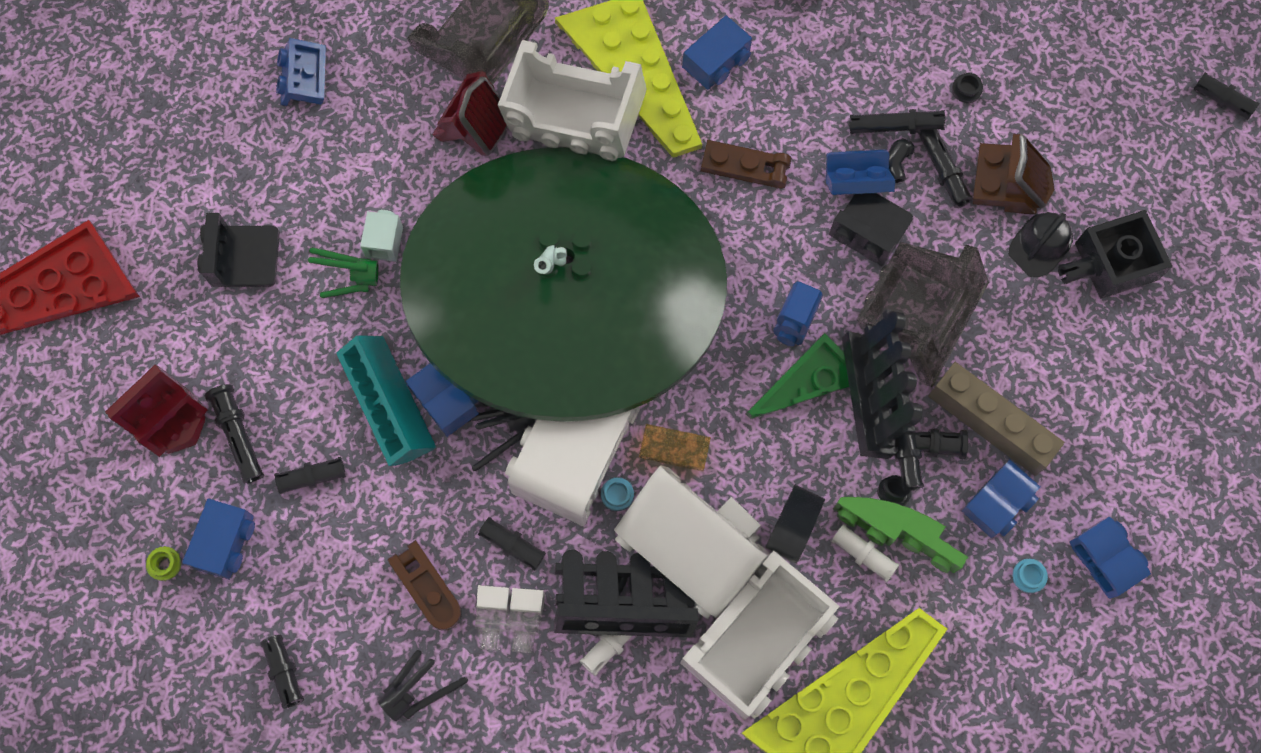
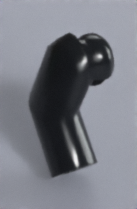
(897, 153)

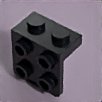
(871, 226)
(238, 254)

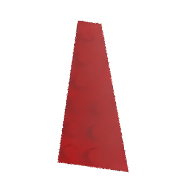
(62, 281)

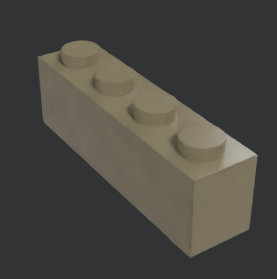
(996, 419)

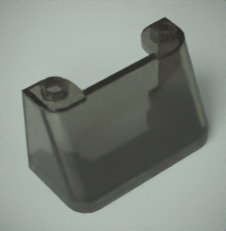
(480, 35)

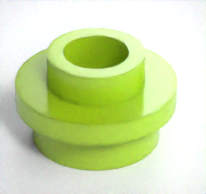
(155, 558)

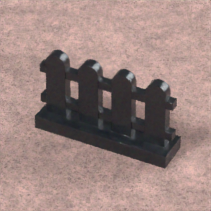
(870, 394)
(615, 614)

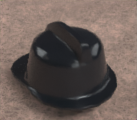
(1041, 243)

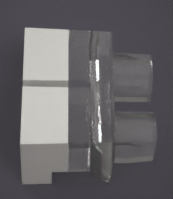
(523, 621)

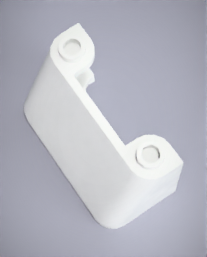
(689, 542)

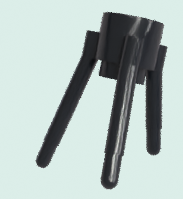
(513, 423)
(398, 698)

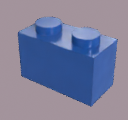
(717, 53)
(219, 539)

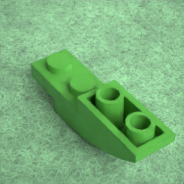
(888, 521)

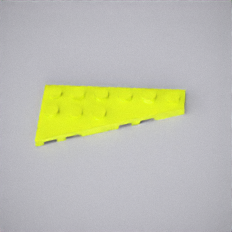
(622, 33)
(854, 697)

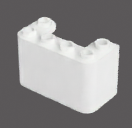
(572, 103)
(566, 463)
(761, 636)

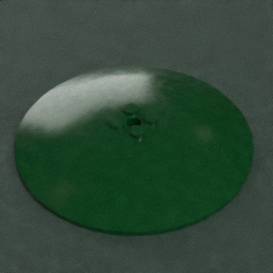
(591, 332)

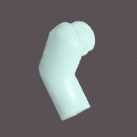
(549, 258)

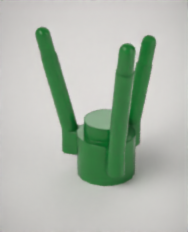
(362, 271)

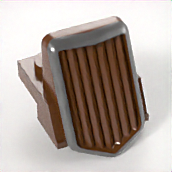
(1013, 177)

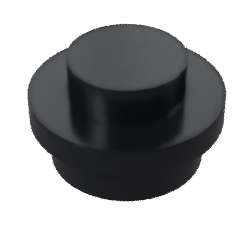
(967, 88)
(891, 490)

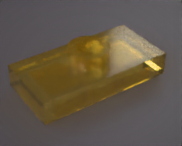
(674, 447)

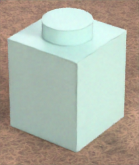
(381, 235)

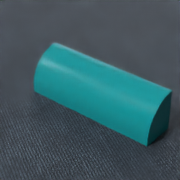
(385, 399)

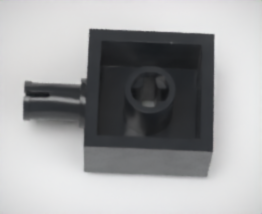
(1119, 255)

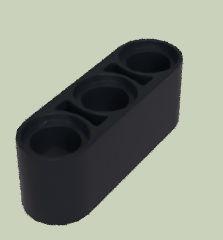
(795, 524)

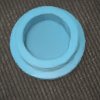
(617, 494)
(1030, 575)

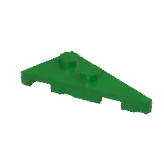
(812, 375)

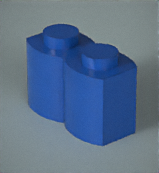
(797, 314)
(442, 400)
(1001, 500)
(1110, 557)

